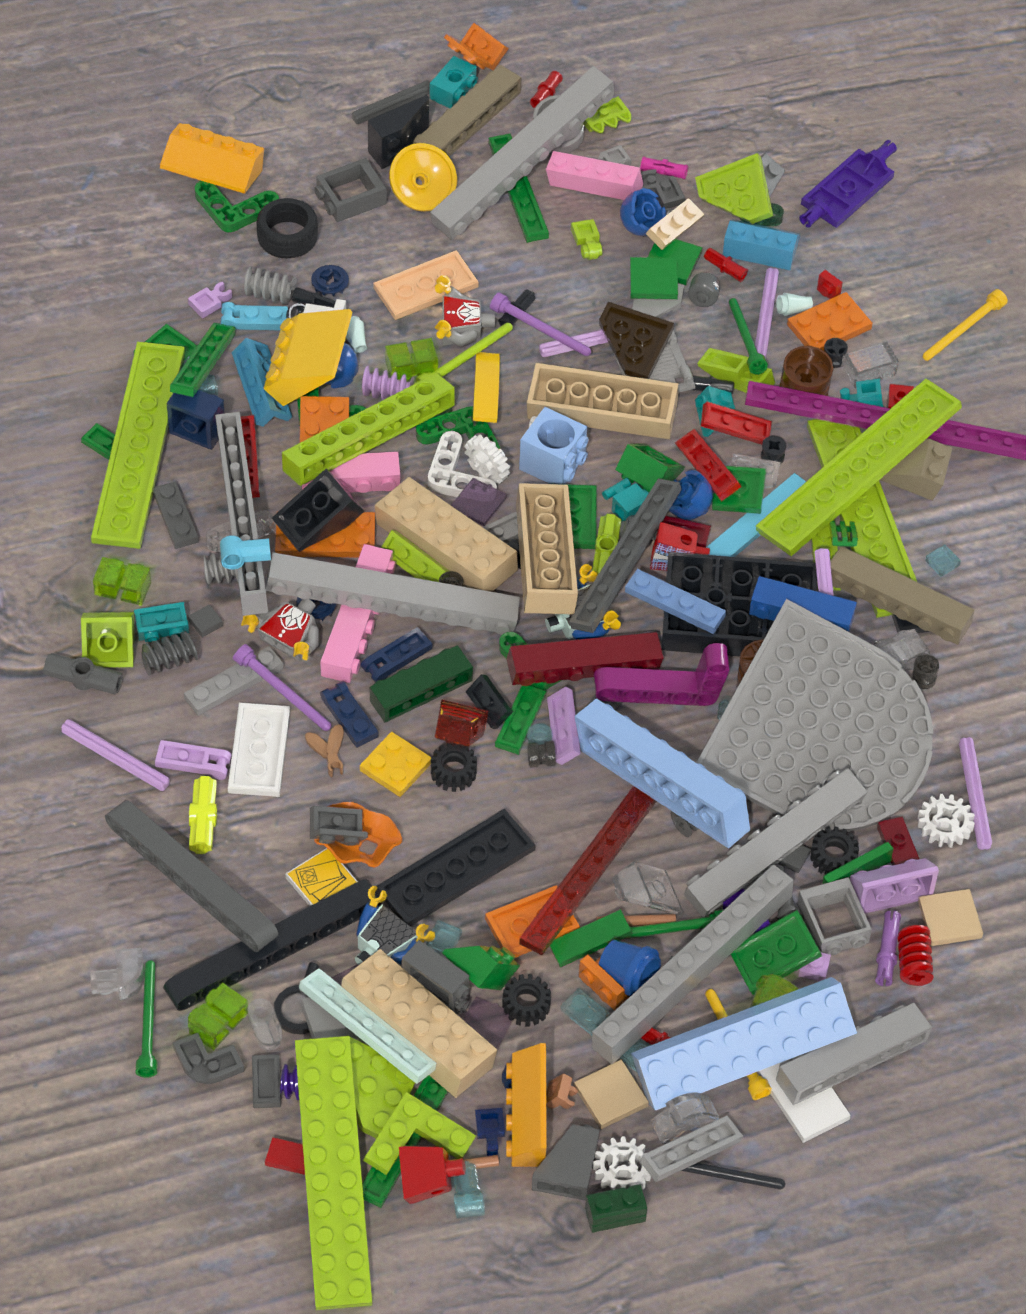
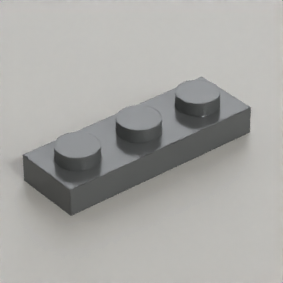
(175, 515)

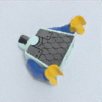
(561, 621)
(385, 931)

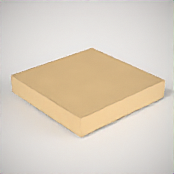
(950, 917)
(611, 1094)

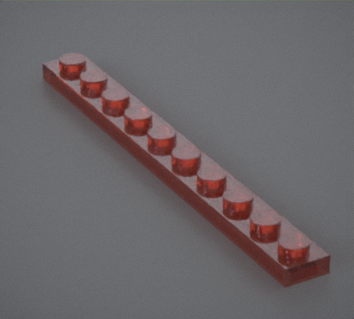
(587, 871)

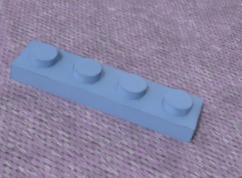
(675, 601)

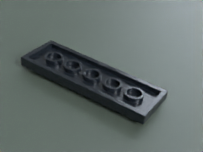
(456, 868)

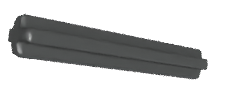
(391, 102)

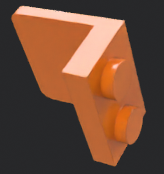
(478, 47)
(601, 982)

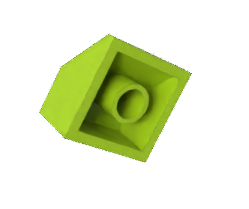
(108, 638)

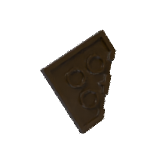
(635, 338)

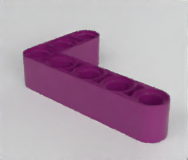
(666, 686)

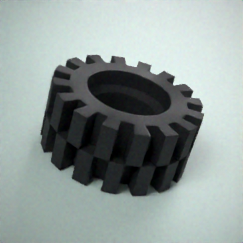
(453, 779)
(833, 839)
(526, 986)

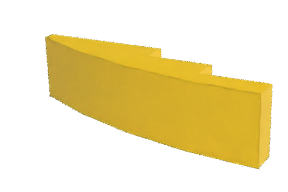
(486, 387)

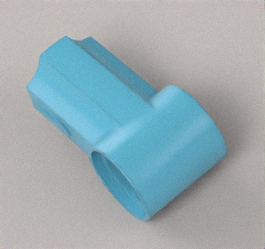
(237, 552)

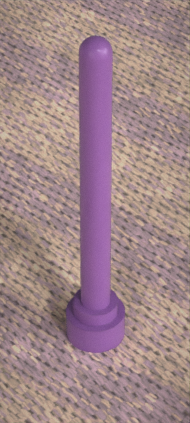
(502, 305)
(245, 657)

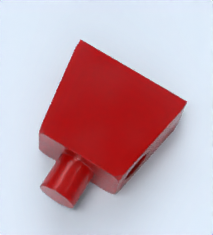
(427, 1172)

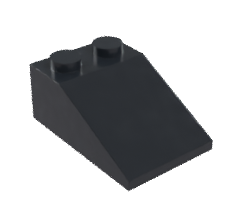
(397, 130)
(317, 511)

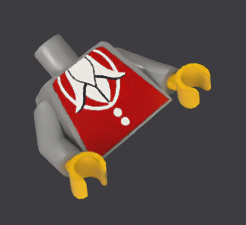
(460, 316)
(287, 628)

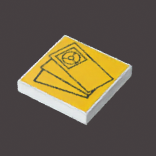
(319, 877)

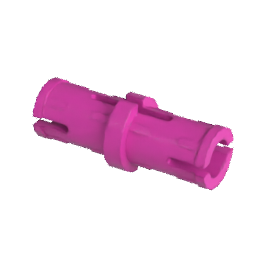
(664, 167)

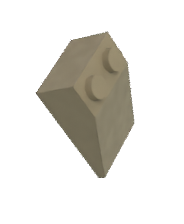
(922, 469)

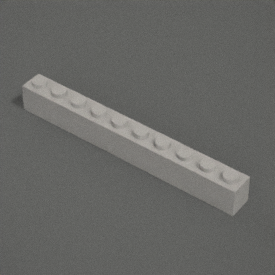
(522, 153)
(241, 509)
(392, 593)
(692, 964)

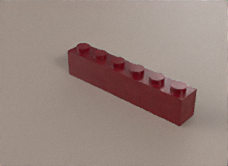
(582, 657)

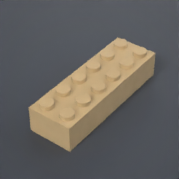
(605, 400)
(447, 535)
(546, 549)
(423, 1020)

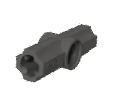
(73, 669)

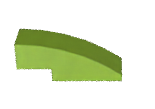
(733, 368)

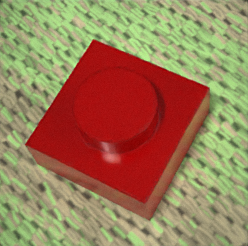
(829, 285)

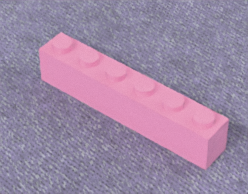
(354, 624)

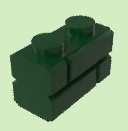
(616, 1208)

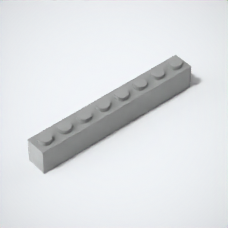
(775, 842)

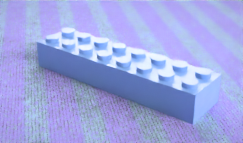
(663, 773)
(744, 1042)

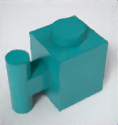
(867, 392)
(626, 498)

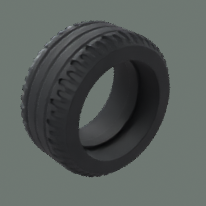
(287, 211)

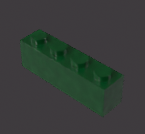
(421, 683)

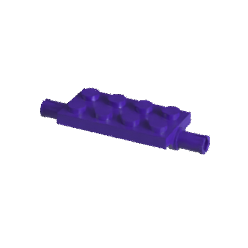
(848, 186)

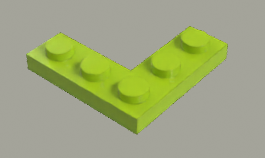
(417, 1117)

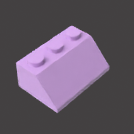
(894, 884)

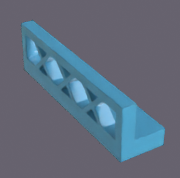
(253, 378)

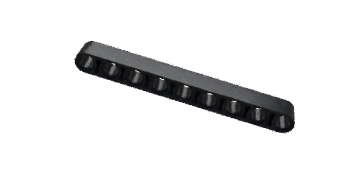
(294, 935)

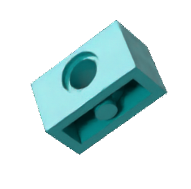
(453, 82)

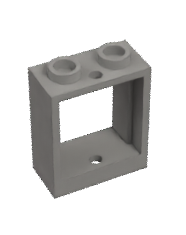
(827, 895)

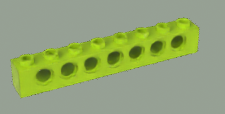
(368, 429)

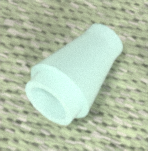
(791, 304)
(356, 335)

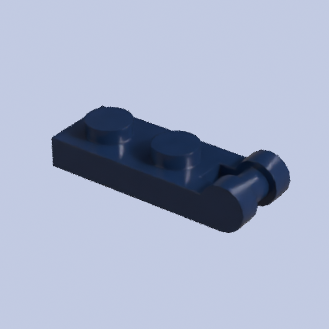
(397, 654)
(349, 714)

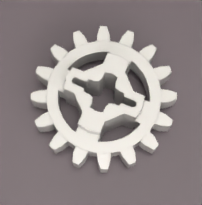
(487, 459)
(946, 820)
(619, 1157)

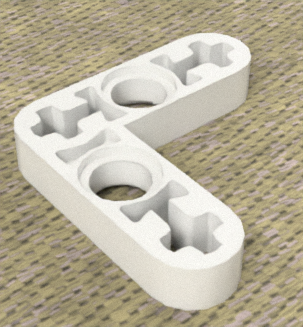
(448, 472)

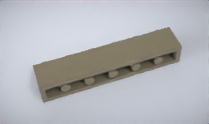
(472, 111)
(900, 595)

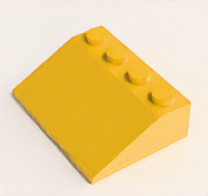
(306, 353)

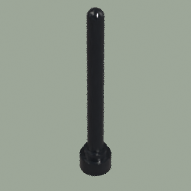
(736, 1175)

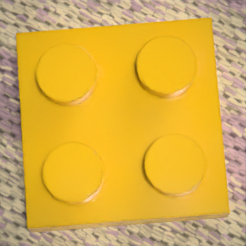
(395, 764)

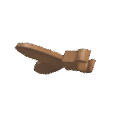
(328, 750)

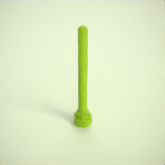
(470, 352)

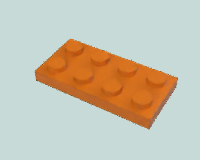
(341, 544)

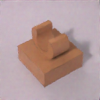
(558, 1092)

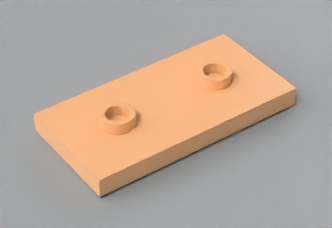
(415, 287)

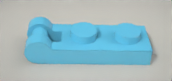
(253, 316)

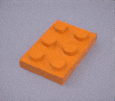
(831, 319)
(321, 413)
(513, 919)

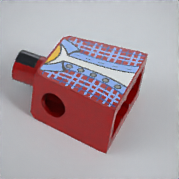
(673, 539)

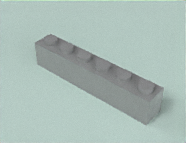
(852, 1055)

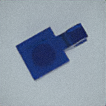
(490, 1126)

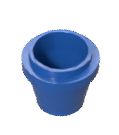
(630, 964)

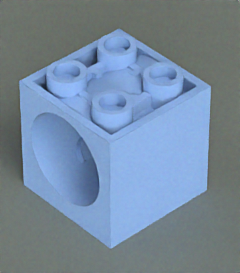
(553, 447)

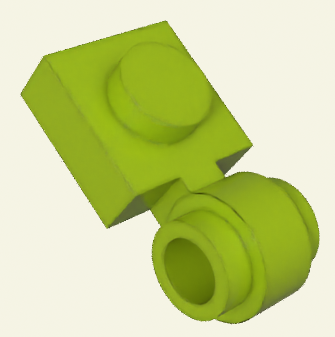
(588, 237)

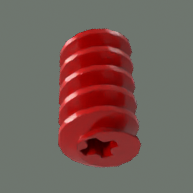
(915, 955)

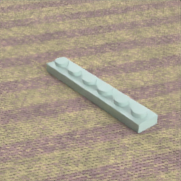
(367, 1026)

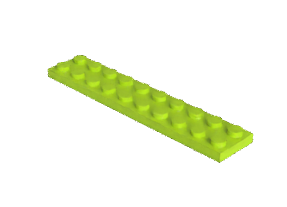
(137, 446)
(858, 467)
(871, 513)
(333, 1173)

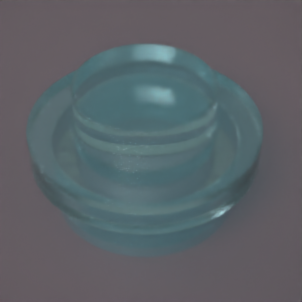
(539, 733)

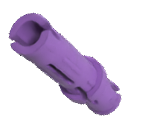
(886, 957)

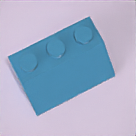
(760, 244)

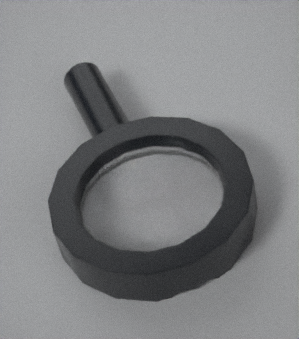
(289, 1008)

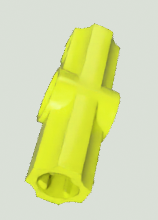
(202, 815)

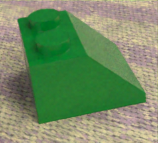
(646, 465)
(485, 965)

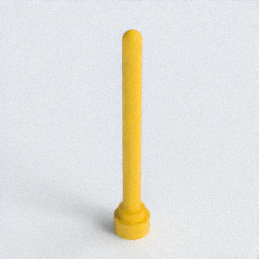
(994, 301)
(758, 1086)

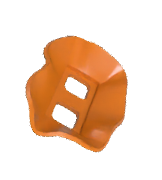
(380, 831)

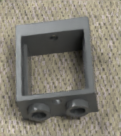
(373, 198)
(438, 976)

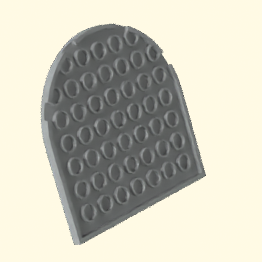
(818, 707)

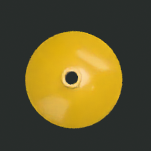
(431, 167)

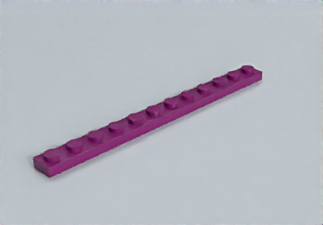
(865, 415)

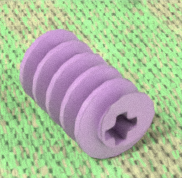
(383, 385)

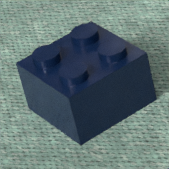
(195, 417)

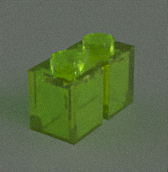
(423, 358)
(114, 575)
(222, 1009)

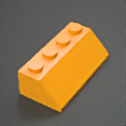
(212, 158)
(528, 1106)

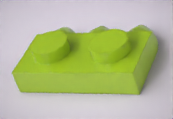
(608, 115)

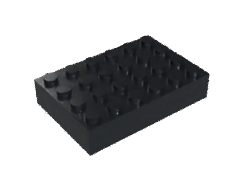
(730, 586)

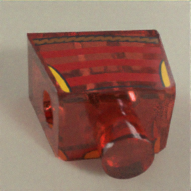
(460, 723)

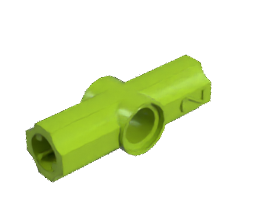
(606, 540)

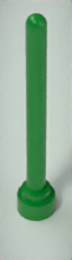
(756, 362)
(675, 926)
(146, 1064)

